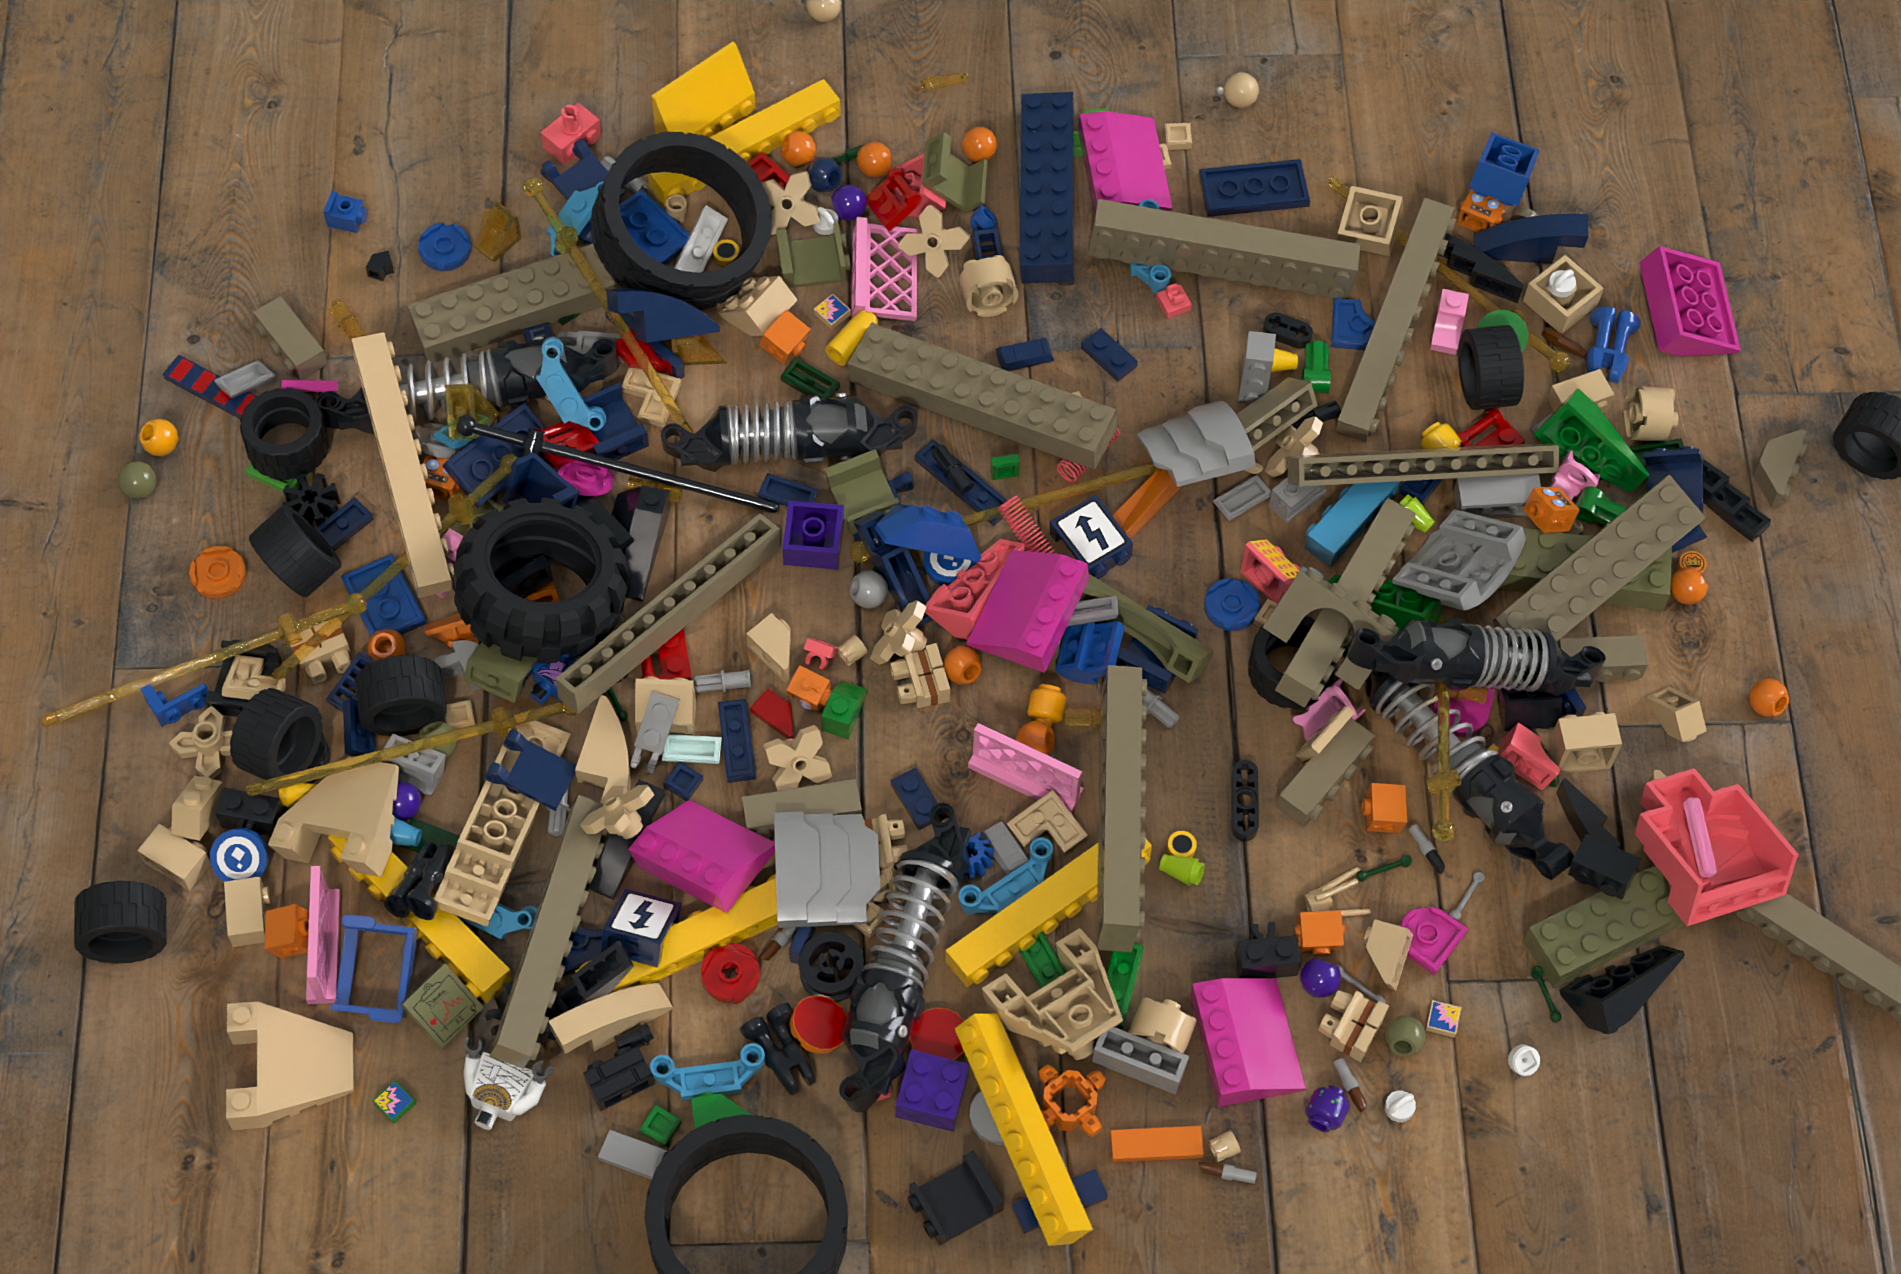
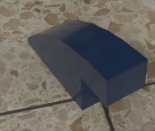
(1533, 238)
(659, 315)
(894, 565)

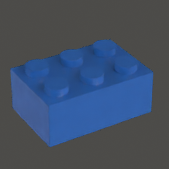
(1504, 169)

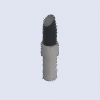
(1427, 848)

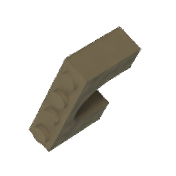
(1312, 592)

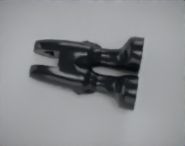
(418, 882)
(778, 1059)

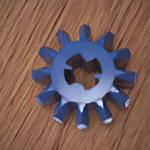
(981, 858)

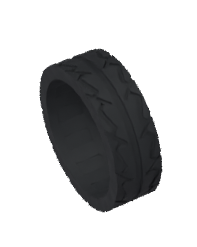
(714, 166)
(738, 1136)

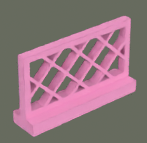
(861, 272)
(1026, 770)
(323, 940)

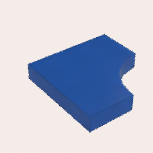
(1350, 325)

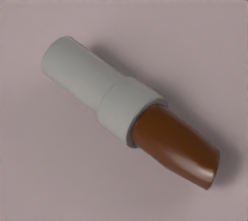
(778, 942)
(1350, 1084)
(1228, 1172)

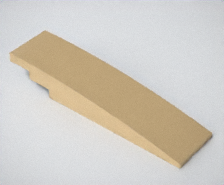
(494, 836)

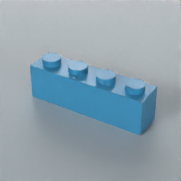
(1347, 519)

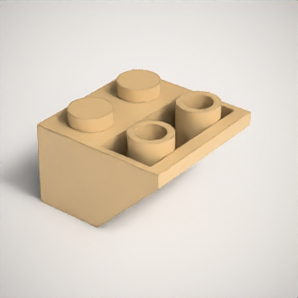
(758, 304)
(677, 688)

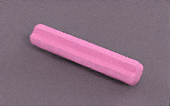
(1700, 837)

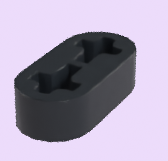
(1288, 330)

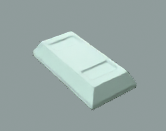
(692, 749)

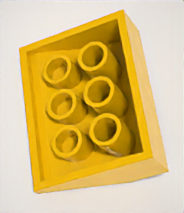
(706, 96)

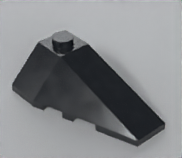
(644, 515)
(1618, 994)

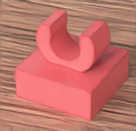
(1173, 301)
(821, 649)

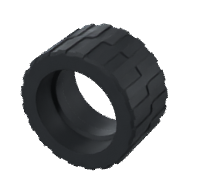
(1491, 367)
(280, 408)
(1872, 435)
(294, 551)
(1264, 675)
(400, 695)
(275, 735)
(120, 922)

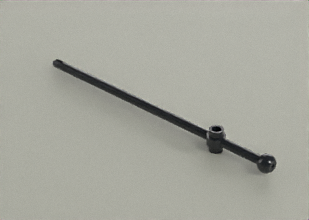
(534, 443)

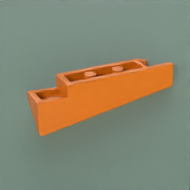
(1145, 502)
(454, 629)

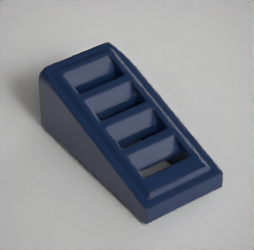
(983, 236)
(347, 679)

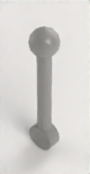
(1477, 879)
(1374, 997)

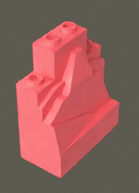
(1748, 850)

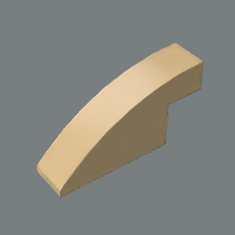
(604, 752)
(609, 1016)

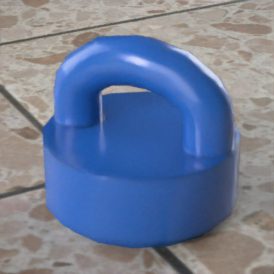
(984, 218)

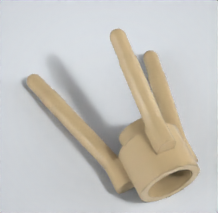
(1321, 899)

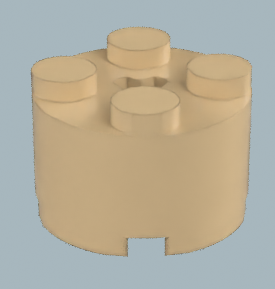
(988, 286)
(1649, 413)
(1163, 1024)

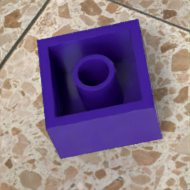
(813, 535)
(932, 1090)

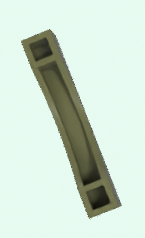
(1173, 647)

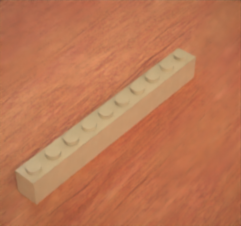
(401, 464)

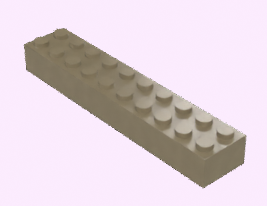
(1223, 249)
(983, 395)
(1121, 809)

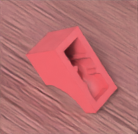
(1529, 759)

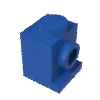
(344, 212)

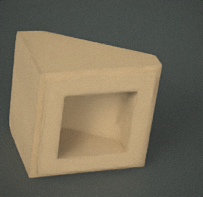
(887, 885)

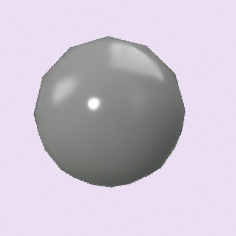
(868, 589)

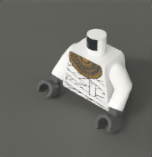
(500, 1087)

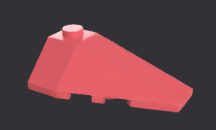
(961, 602)

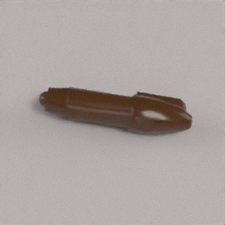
(1556, 339)

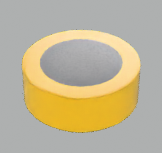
(725, 252)
(1181, 844)

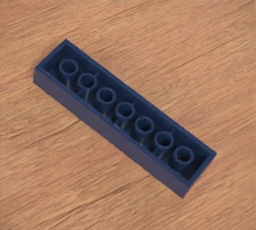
(1047, 187)

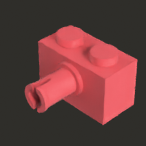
(569, 127)

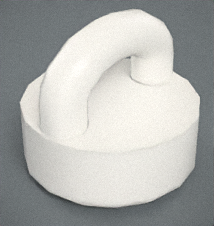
(827, 218)
(1562, 283)
(1400, 1106)

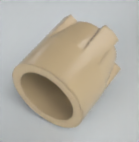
(676, 207)
(851, 650)
(1224, 1146)

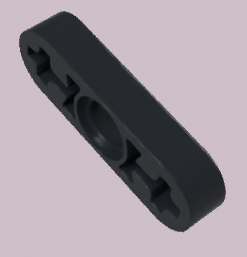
(1238, 810)

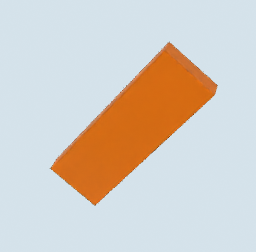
(1156, 1144)

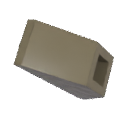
(1779, 464)

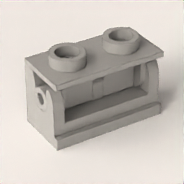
(1291, 500)
(420, 769)

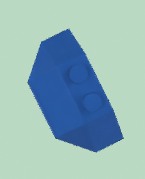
(928, 531)

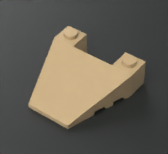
(347, 806)
(1067, 1009)
(297, 1064)

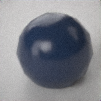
(824, 174)

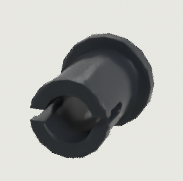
(634, 1037)

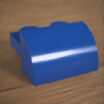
(1089, 650)

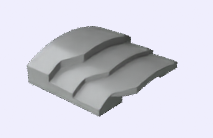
(1199, 444)
(1464, 560)
(824, 869)

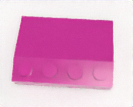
(1123, 159)
(1688, 304)
(1030, 607)
(702, 854)
(1246, 1039)

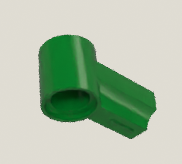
(1316, 366)
(1596, 507)

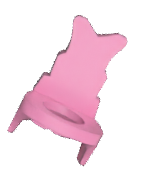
(1570, 479)
(1323, 709)

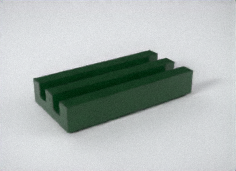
(806, 384)

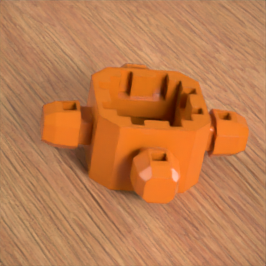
(1088, 1090)

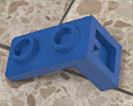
(172, 711)

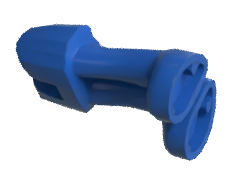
(1614, 358)

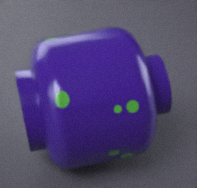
(1327, 1108)

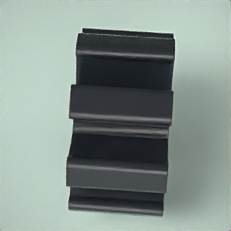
(313, 501)

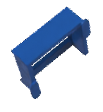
(353, 925)

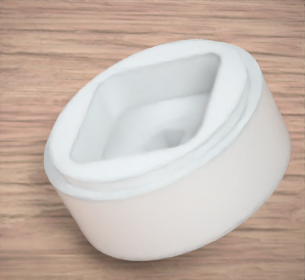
(1524, 1060)

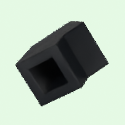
(379, 266)

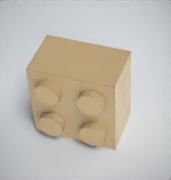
(1371, 220)
(1564, 311)
(1585, 742)

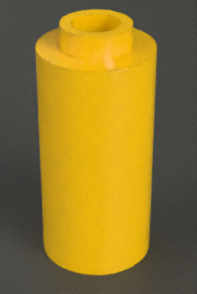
(846, 341)

